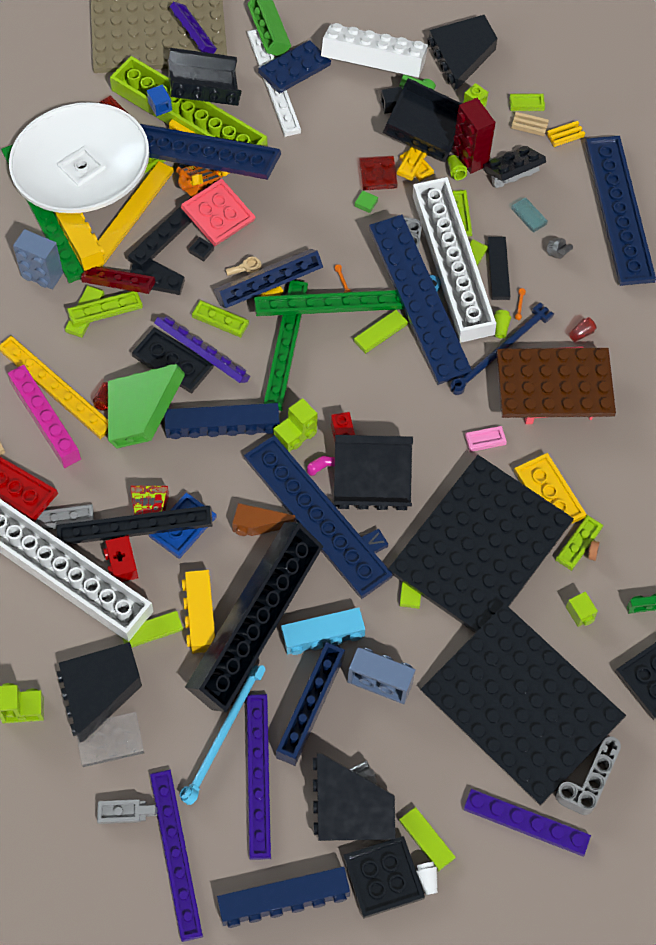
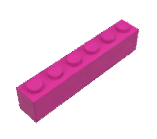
(44, 416)

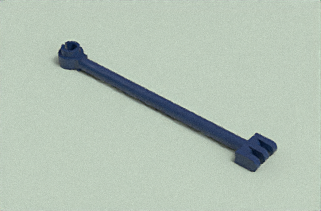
(538, 315)

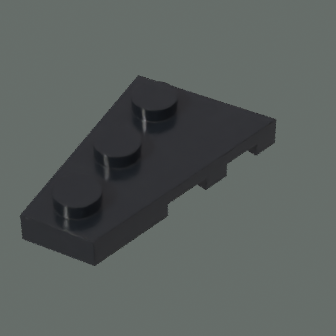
(165, 278)

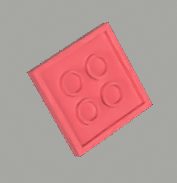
(218, 212)

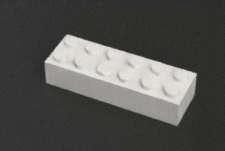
(374, 50)

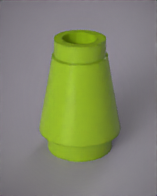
(457, 168)
(502, 320)

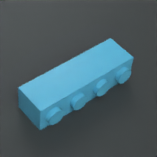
(317, 631)

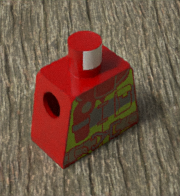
(149, 499)

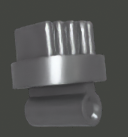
(558, 247)
(364, 770)

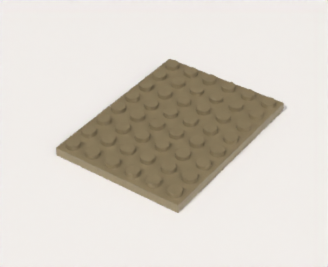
(149, 31)

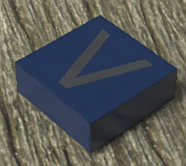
(376, 541)

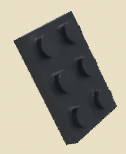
(514, 163)

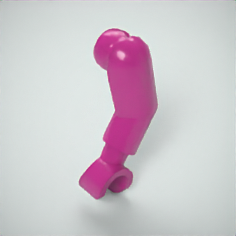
(320, 463)

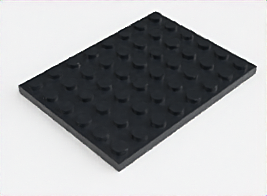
(480, 544)
(523, 704)

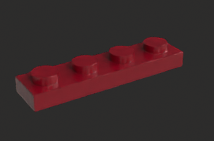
(118, 279)

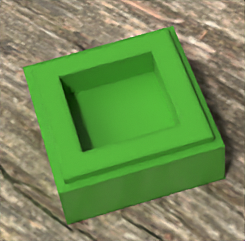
(366, 201)

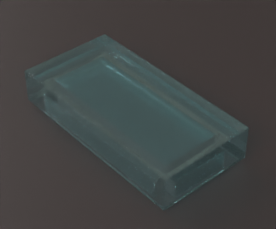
(529, 215)

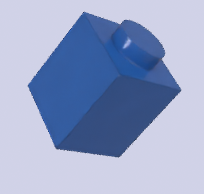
(159, 100)

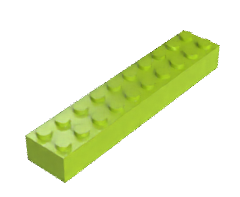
(202, 117)

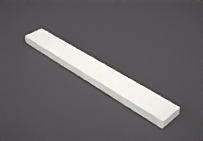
(281, 102)

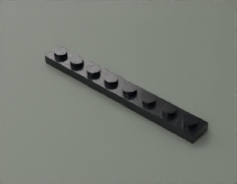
(135, 525)

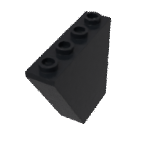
(462, 47)
(98, 686)
(350, 804)

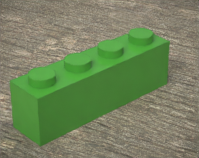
(269, 26)

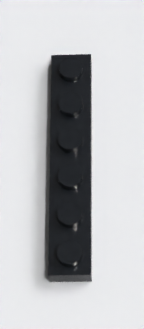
(159, 238)

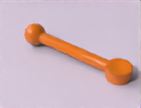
(338, 268)
(521, 292)

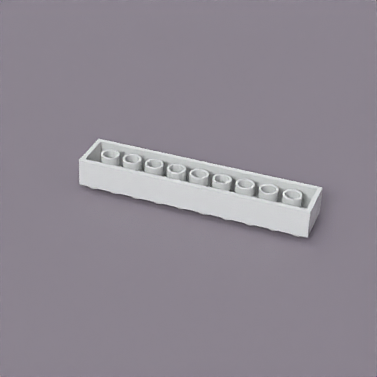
(454, 260)
(71, 574)

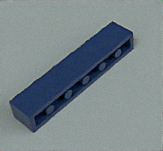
(268, 278)
(221, 420)
(310, 704)
(283, 896)

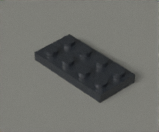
(160, 350)

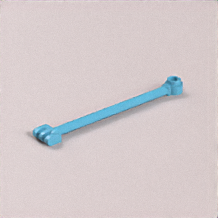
(190, 793)

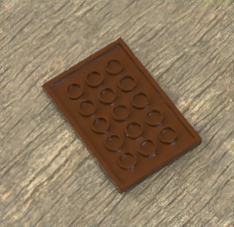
(555, 382)

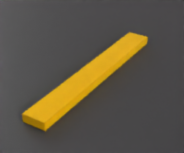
(134, 209)
(56, 387)

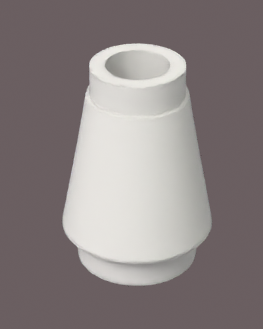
(428, 877)

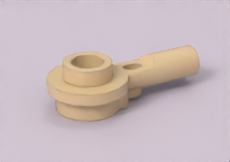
(249, 265)

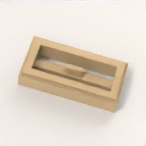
(530, 124)

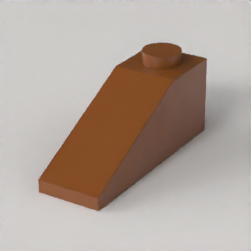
(256, 521)

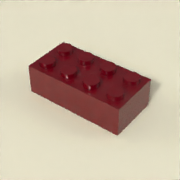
(473, 135)

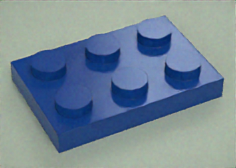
(180, 541)

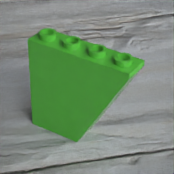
(140, 403)

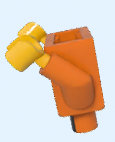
(196, 179)

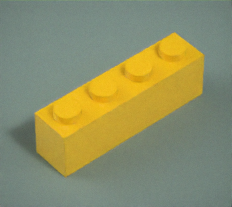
(81, 240)
(199, 609)

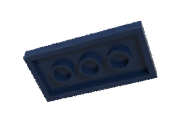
(294, 66)

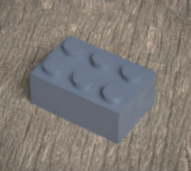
(38, 259)
(381, 675)

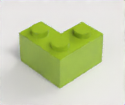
(298, 426)
(20, 706)

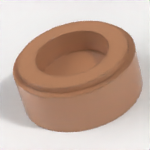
(593, 552)

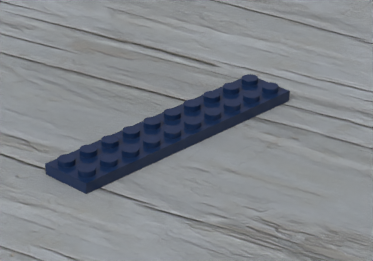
(211, 152)
(620, 211)
(420, 299)
(318, 516)

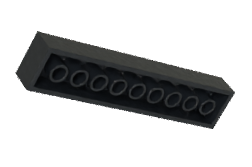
(254, 617)

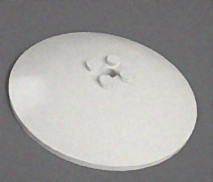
(91, 135)

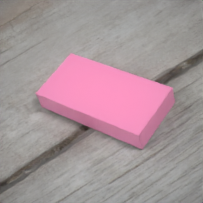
(485, 438)

